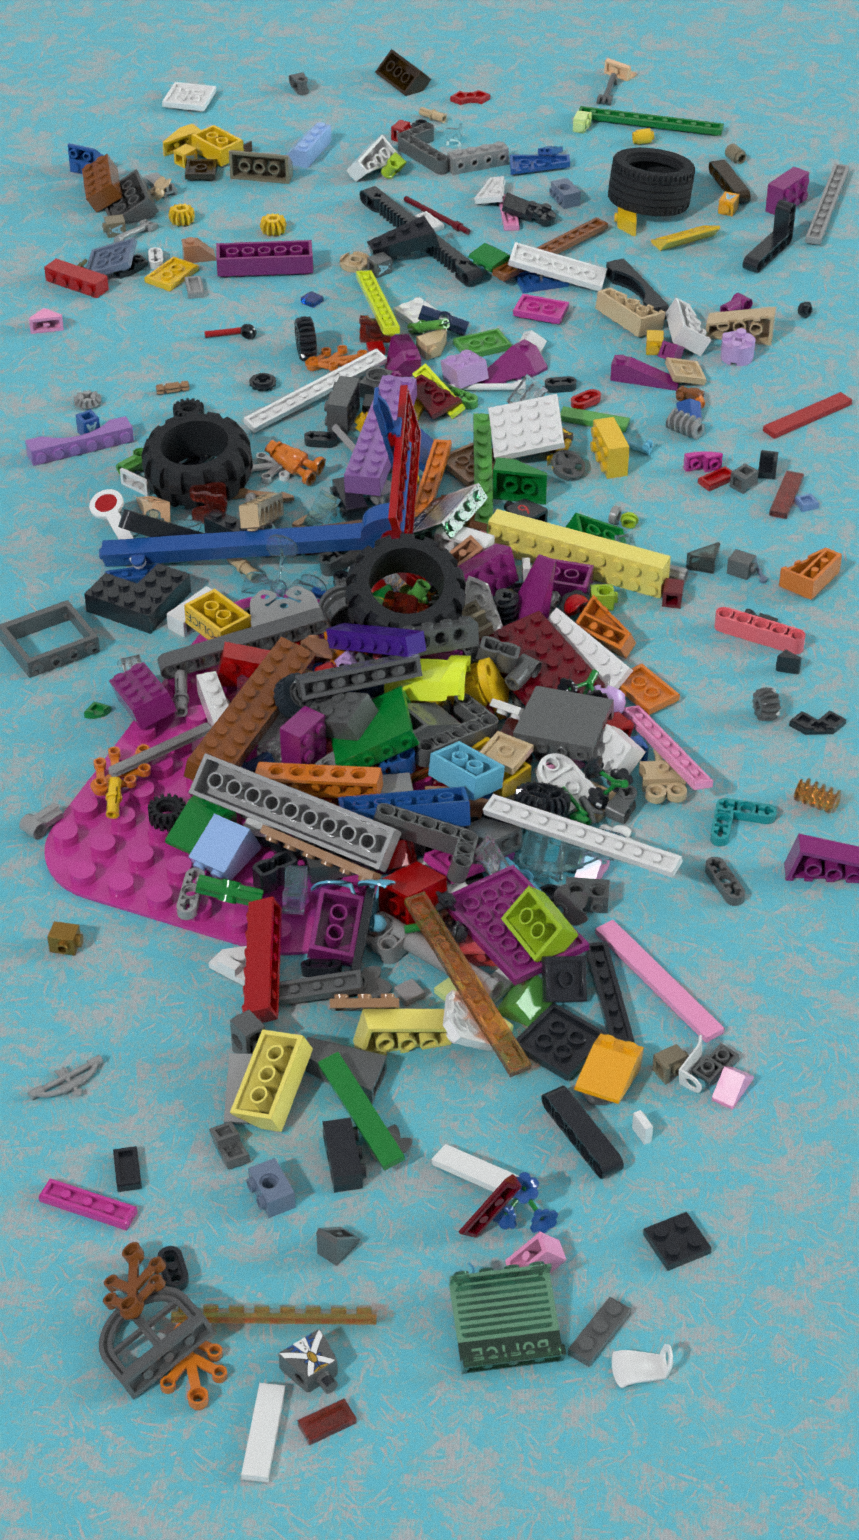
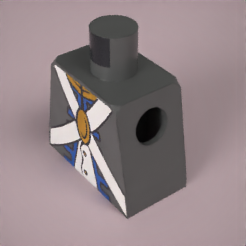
(310, 1363)

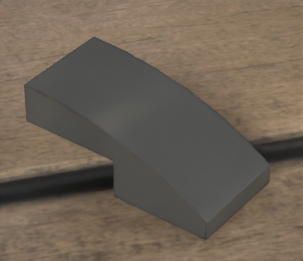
(229, 1145)

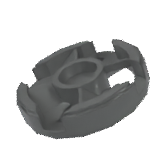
(564, 466)

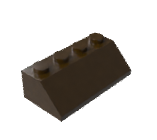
(402, 74)

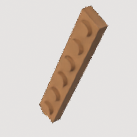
(311, 851)

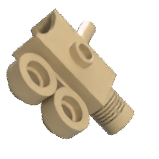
(661, 781)

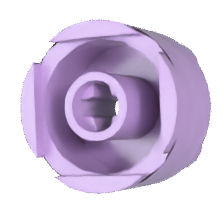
(737, 347)

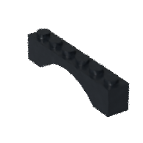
(624, 275)

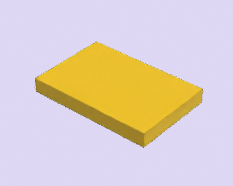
(171, 273)

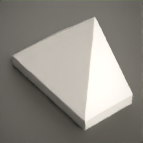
(134, 482)

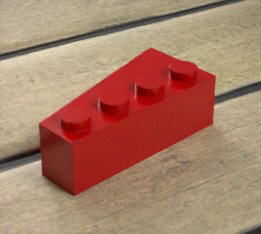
(238, 660)

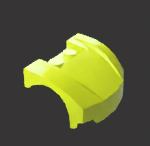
(438, 679)

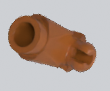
(687, 393)

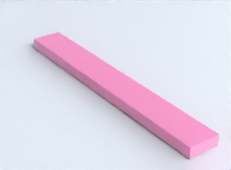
(667, 748)
(660, 981)

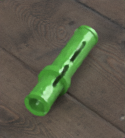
(423, 326)

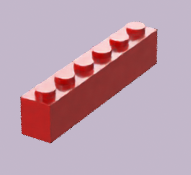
(263, 959)

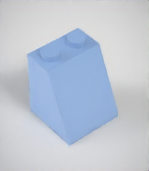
(224, 848)

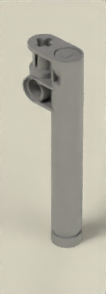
(394, 943)

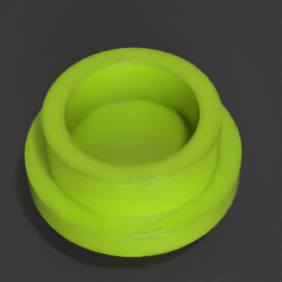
(629, 520)

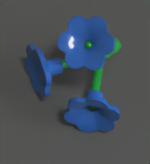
(542, 1219)

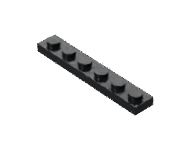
(608, 991)

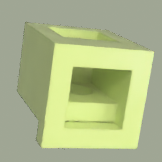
(581, 121)

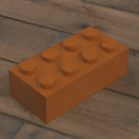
(101, 183)

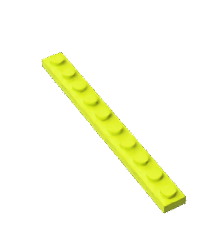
(378, 303)

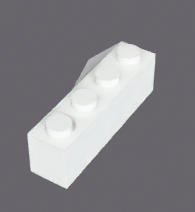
(372, 158)
(211, 696)

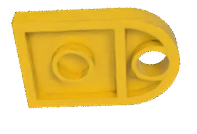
(492, 683)

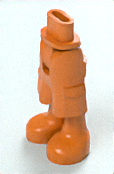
(293, 460)

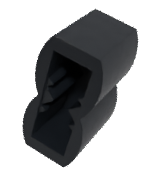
(270, 873)

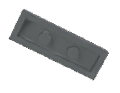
(599, 1331)

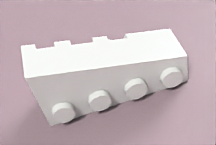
(686, 328)

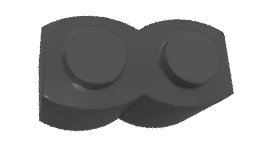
(502, 653)

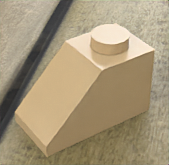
(432, 343)

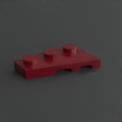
(433, 398)

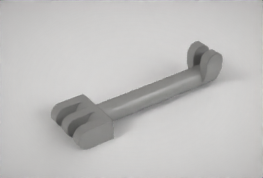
(144, 225)

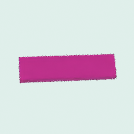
(88, 1204)

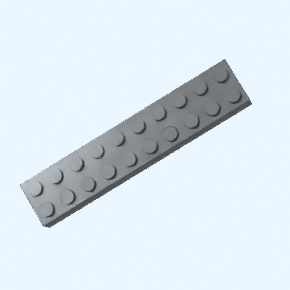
(295, 812)

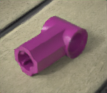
(738, 302)

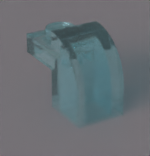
(295, 890)

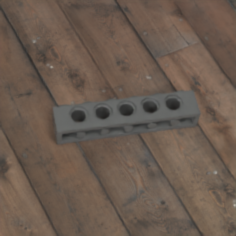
(357, 676)

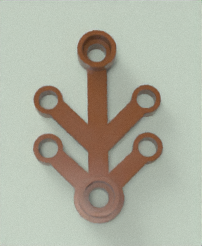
(133, 1304)

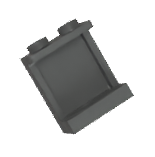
(505, 835)

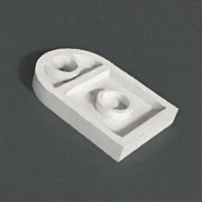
(565, 774)

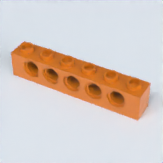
(324, 780)

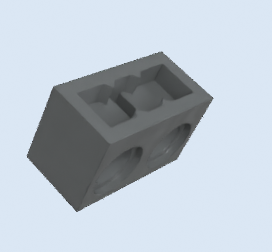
(595, 888)

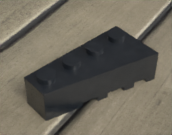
(405, 239)

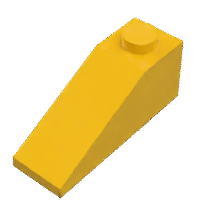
(179, 138)

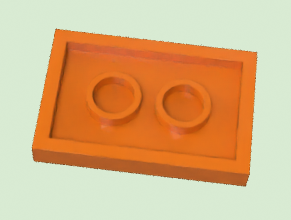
(648, 690)

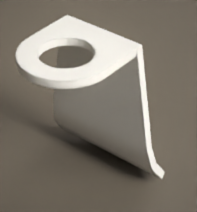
(685, 1070)
(639, 1367)

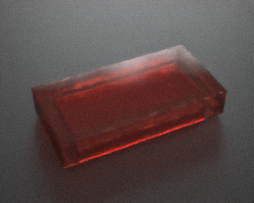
(326, 1421)

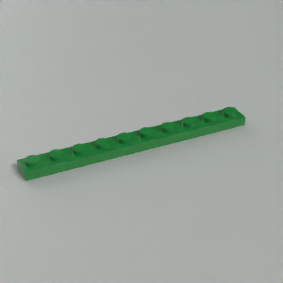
(654, 121)

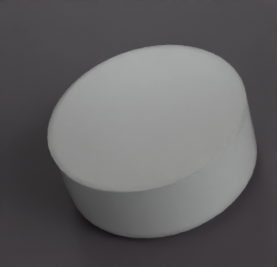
(615, 515)

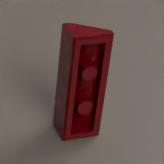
(491, 1207)

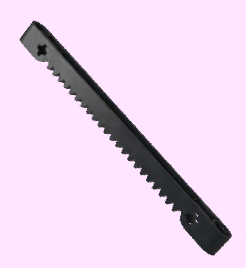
(465, 270)

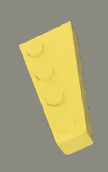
(400, 1030)

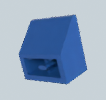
(81, 156)

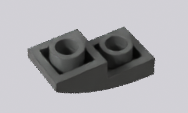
(711, 1066)

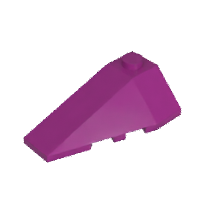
(403, 355)
(516, 362)
(636, 372)
(537, 588)

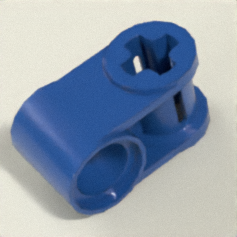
(400, 763)

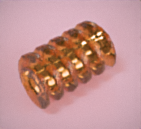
(817, 796)

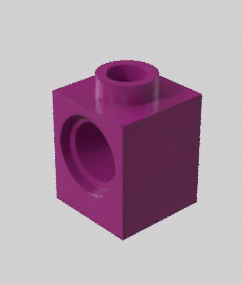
(670, 350)

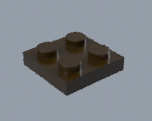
(201, 169)

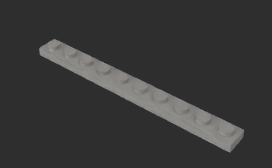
(827, 204)

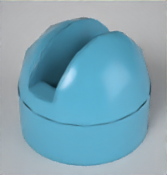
(377, 923)

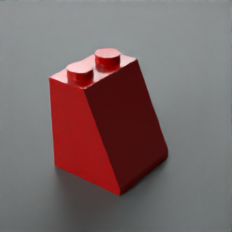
(409, 882)

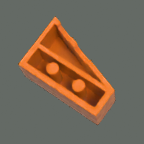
(812, 574)
(606, 628)

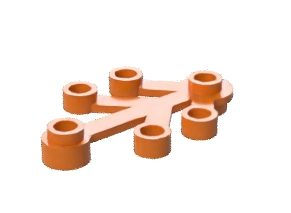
(315, 363)
(100, 784)
(190, 1364)

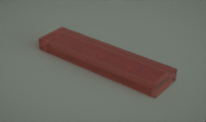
(786, 494)

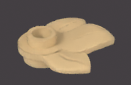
(159, 186)

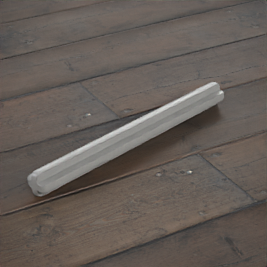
(159, 750)

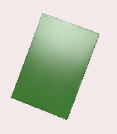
(483, 343)

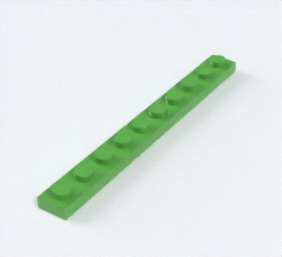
(483, 464)

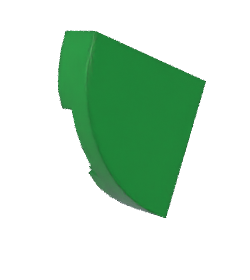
(97, 709)

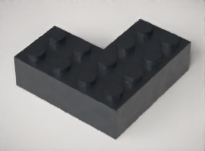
(139, 604)

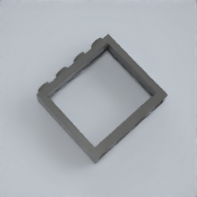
(39, 621)

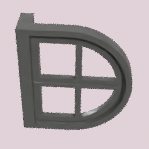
(165, 1352)

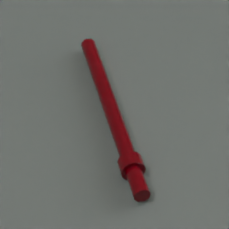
(456, 225)

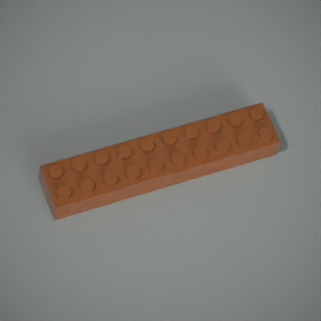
(252, 709)

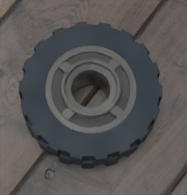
(287, 697)

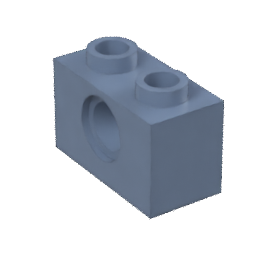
(565, 193)
(271, 1188)

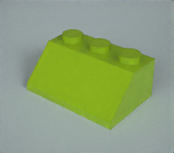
(539, 925)

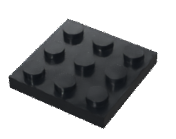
(559, 1041)

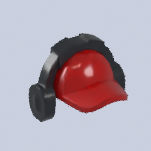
(573, 602)

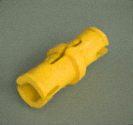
(113, 797)

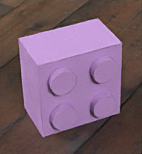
(464, 369)

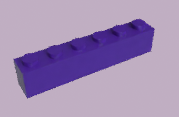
(376, 639)

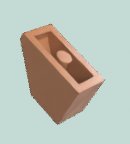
(196, 251)
(466, 550)
(319, 647)

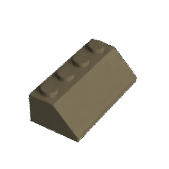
(260, 167)

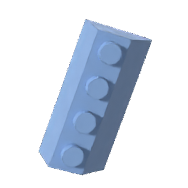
(310, 145)

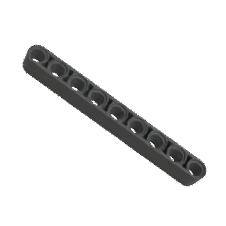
(262, 636)

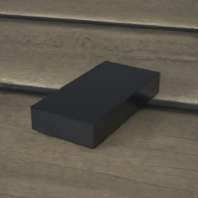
(127, 1169)

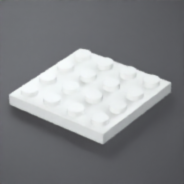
(526, 427)

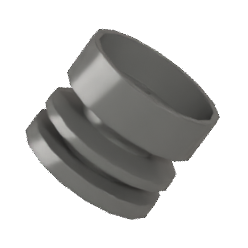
(334, 605)

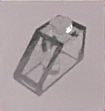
(527, 389)

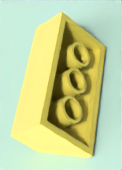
(272, 1079)

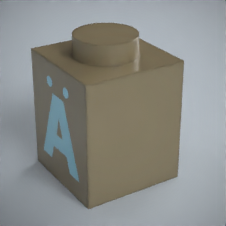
(114, 225)

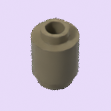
(735, 153)

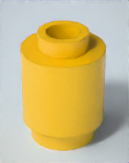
(642, 136)

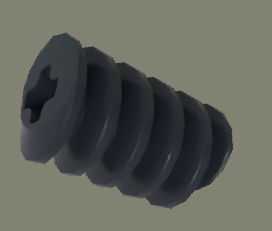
(507, 605)

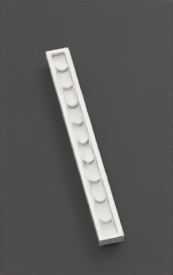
(312, 391)
(583, 835)

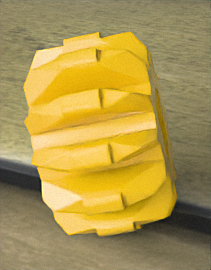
(181, 214)
(273, 224)

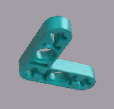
(725, 811)

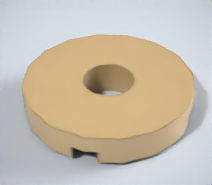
(354, 262)

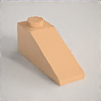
(151, 502)

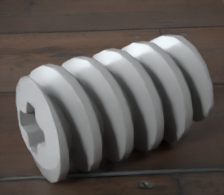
(685, 424)

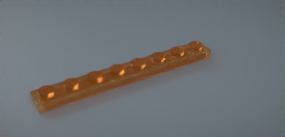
(285, 1315)

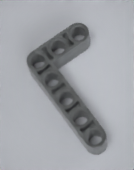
(415, 145)
(475, 726)
(433, 834)

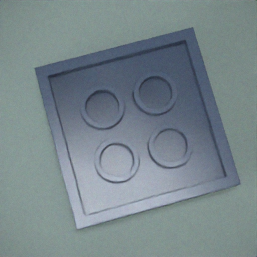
(112, 257)

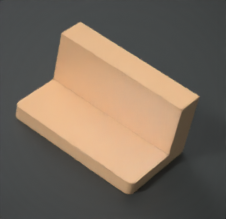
(621, 70)

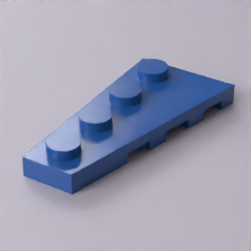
(533, 163)

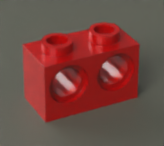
(403, 855)

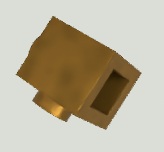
(64, 938)

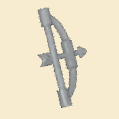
(71, 1084)

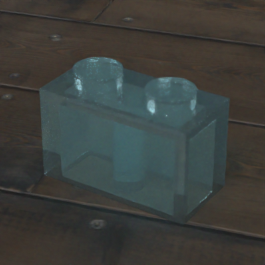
(322, 510)

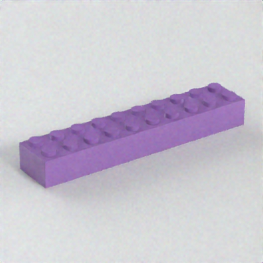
(369, 461)

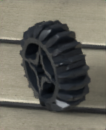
(305, 338)
(544, 797)

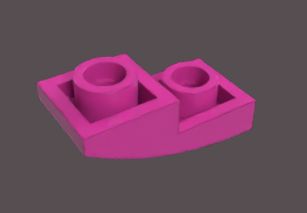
(703, 460)

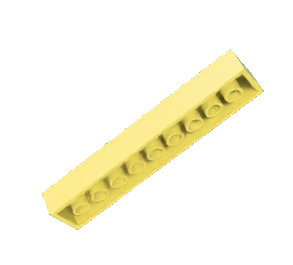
(612, 560)

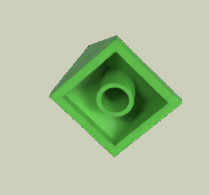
(524, 1002)

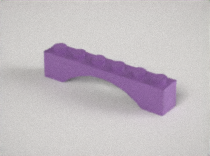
(47, 449)

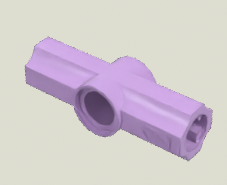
(346, 658)

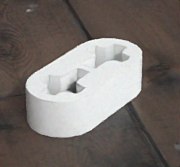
(155, 257)

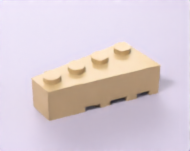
(629, 312)
(756, 321)

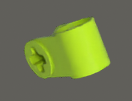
(393, 166)

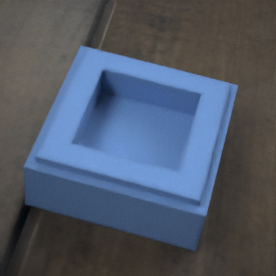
(806, 502)

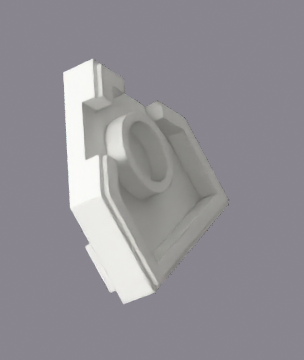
(230, 963)

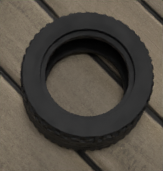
(651, 181)

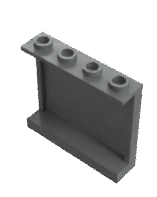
(563, 722)

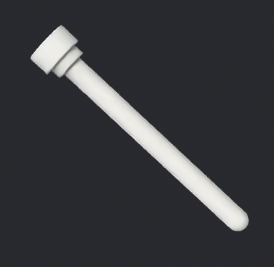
(491, 386)

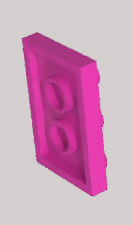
(541, 309)

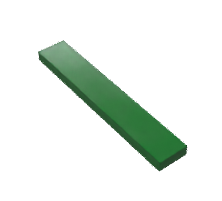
(361, 1111)

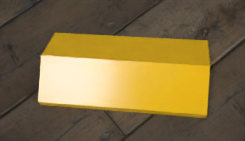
(685, 236)

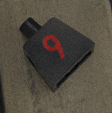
(528, 509)

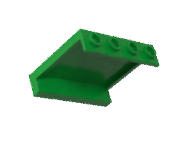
(384, 737)

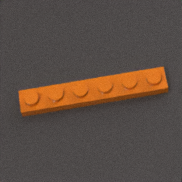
(432, 474)

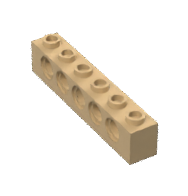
(261, 511)

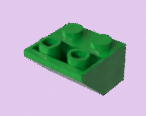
(489, 257)

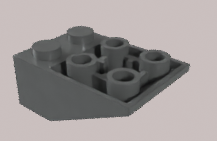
(429, 719)

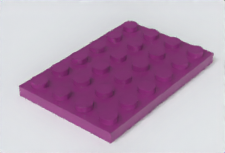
(481, 910)

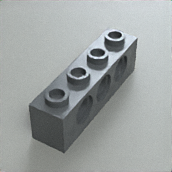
(467, 636)

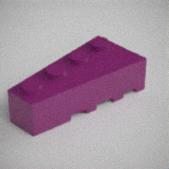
(822, 859)

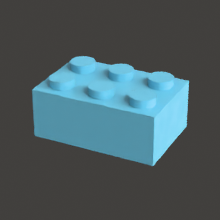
(465, 766)

